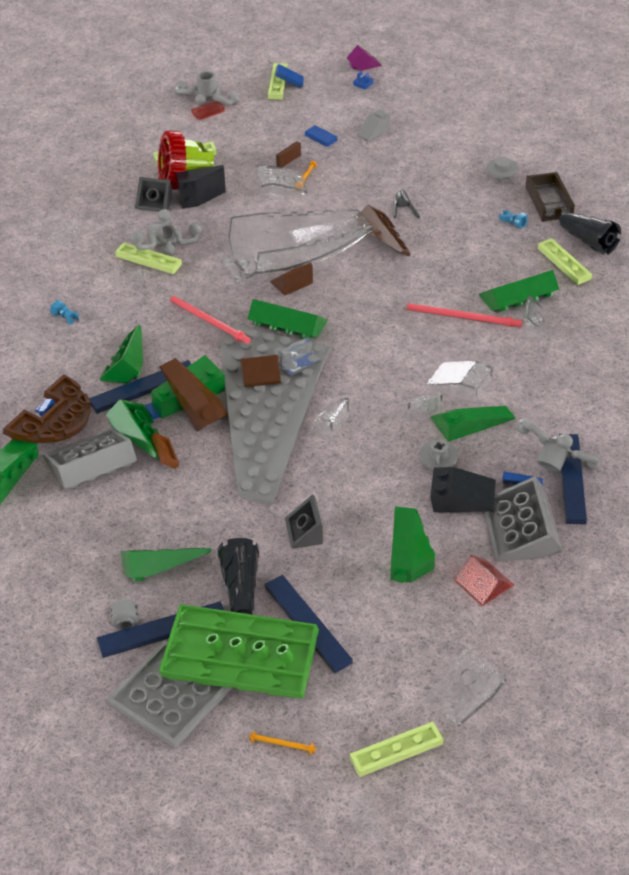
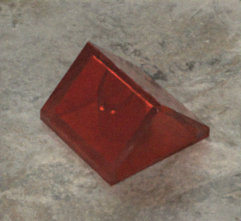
(482, 580)

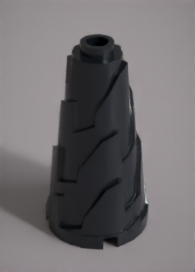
(592, 231)
(239, 570)

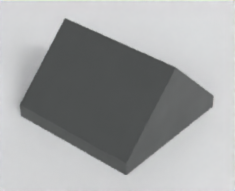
(153, 194)
(305, 525)

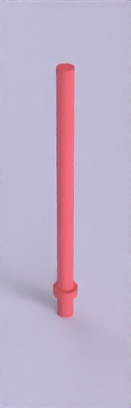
(465, 315)
(238, 335)

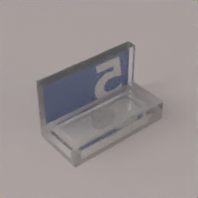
(297, 357)

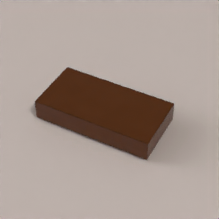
(288, 154)

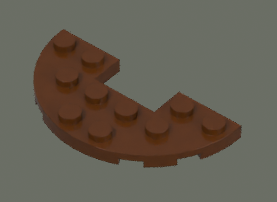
(60, 421)

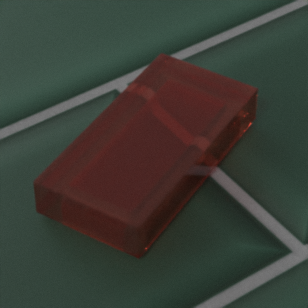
(208, 110)

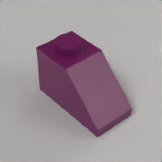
(362, 59)

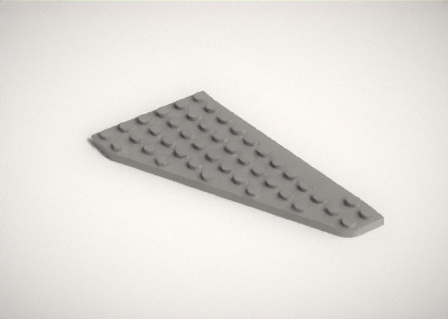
(265, 417)

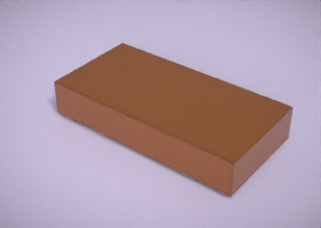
(165, 450)

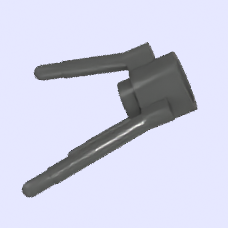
(403, 200)

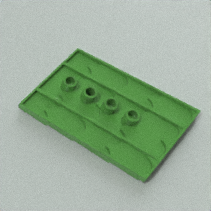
(240, 651)

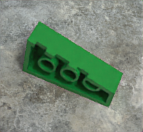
(166, 402)
(14, 462)

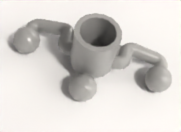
(206, 88)
(170, 234)
(556, 448)

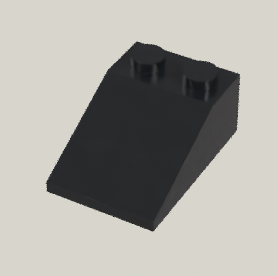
(200, 185)
(461, 491)

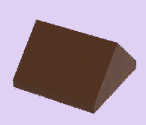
(294, 279)
(260, 370)

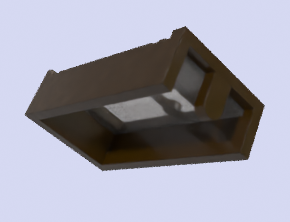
(549, 195)

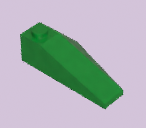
(466, 421)

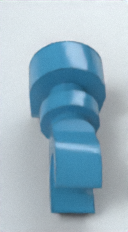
(518, 220)
(59, 307)

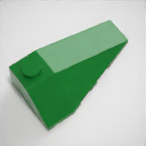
(127, 360)
(135, 423)
(410, 547)
(147, 563)

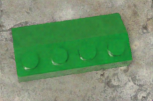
(518, 291)
(285, 318)

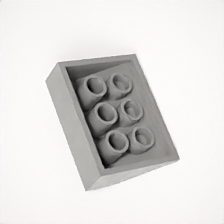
(90, 458)
(522, 523)

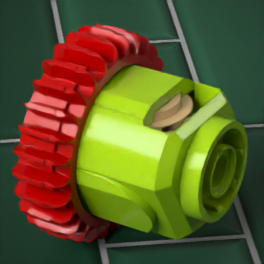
(181, 155)

